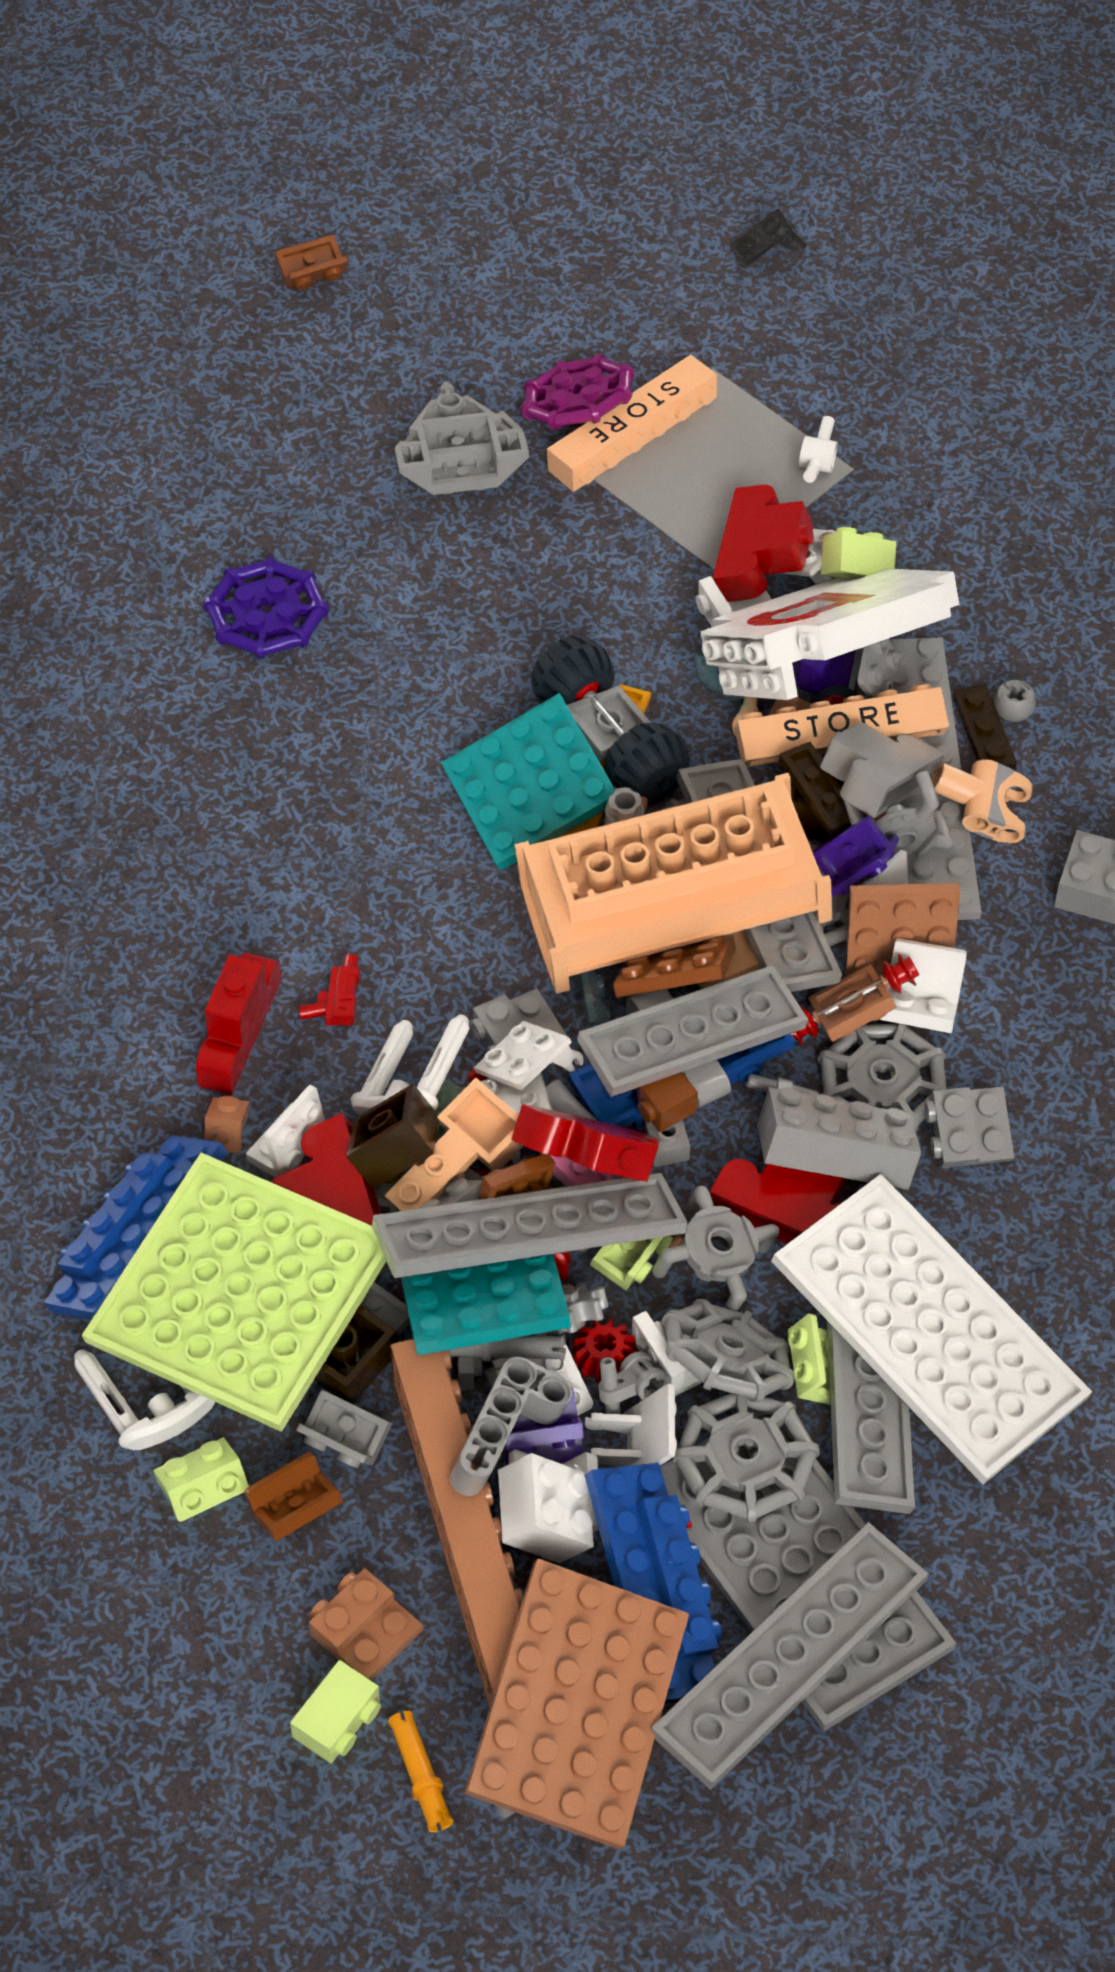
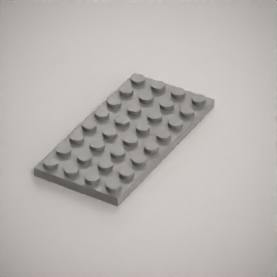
(771, 1558)

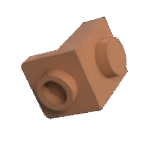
(226, 1121)

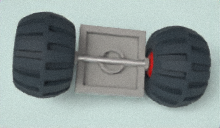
(634, 749)

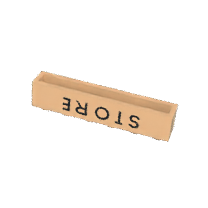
(632, 425)
(911, 713)

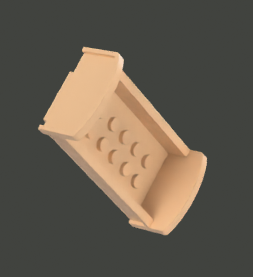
(670, 879)

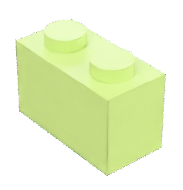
(855, 554)
(336, 1712)

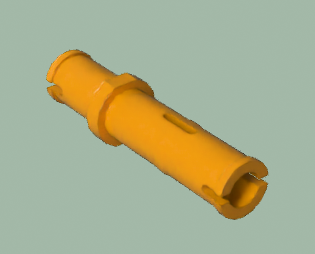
(426, 1786)

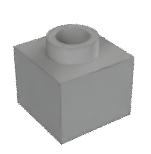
(673, 1144)

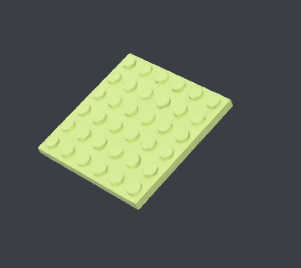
(239, 1291)

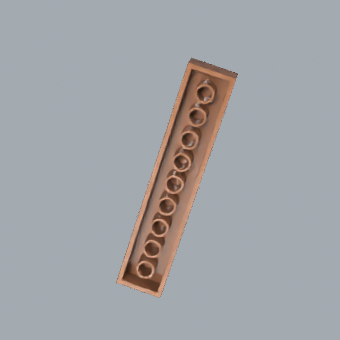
(464, 1523)

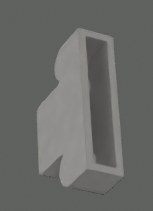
(876, 768)

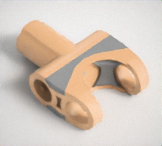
(985, 797)

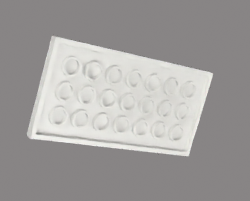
(931, 1328)

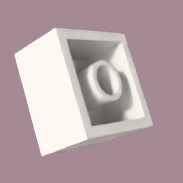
(545, 1508)

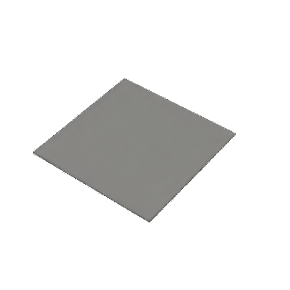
(691, 471)

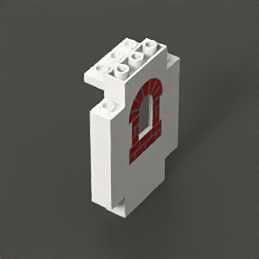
(819, 623)

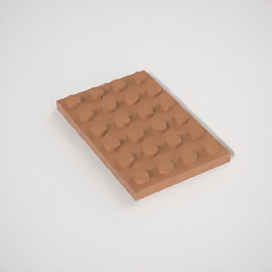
(577, 1704)

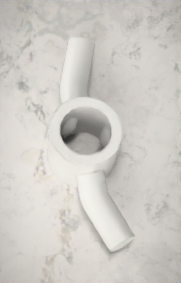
(819, 452)

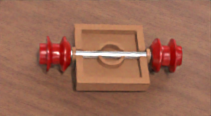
(856, 1000)

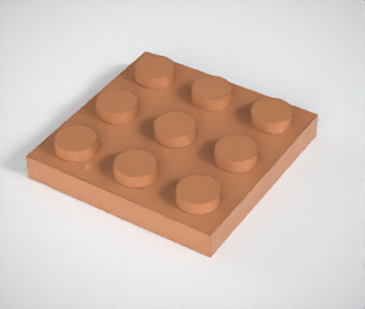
(898, 911)

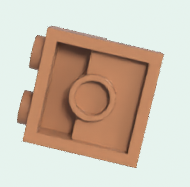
(363, 1624)

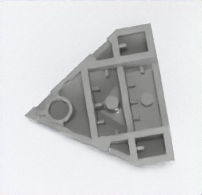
(459, 446)

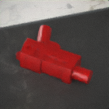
(341, 1000)

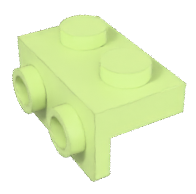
(629, 1260)
(810, 1359)
(201, 1478)

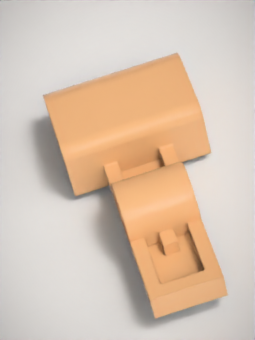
(476, 1128)

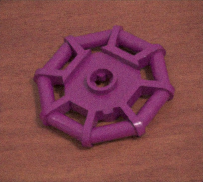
(577, 392)

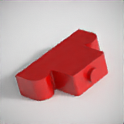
(760, 541)
(235, 1019)
(587, 1142)
(330, 1174)
(777, 1196)

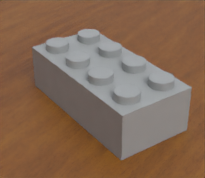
(1089, 878)
(838, 1137)

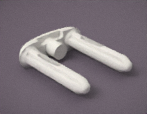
(391, 1055)
(141, 1434)

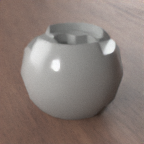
(1014, 700)

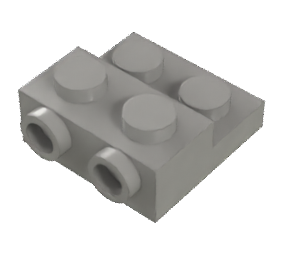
(498, 1016)
(969, 1126)

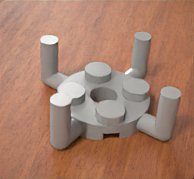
(915, 827)
(708, 1261)

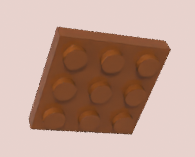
(676, 967)

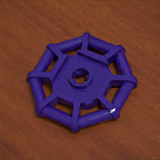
(268, 591)

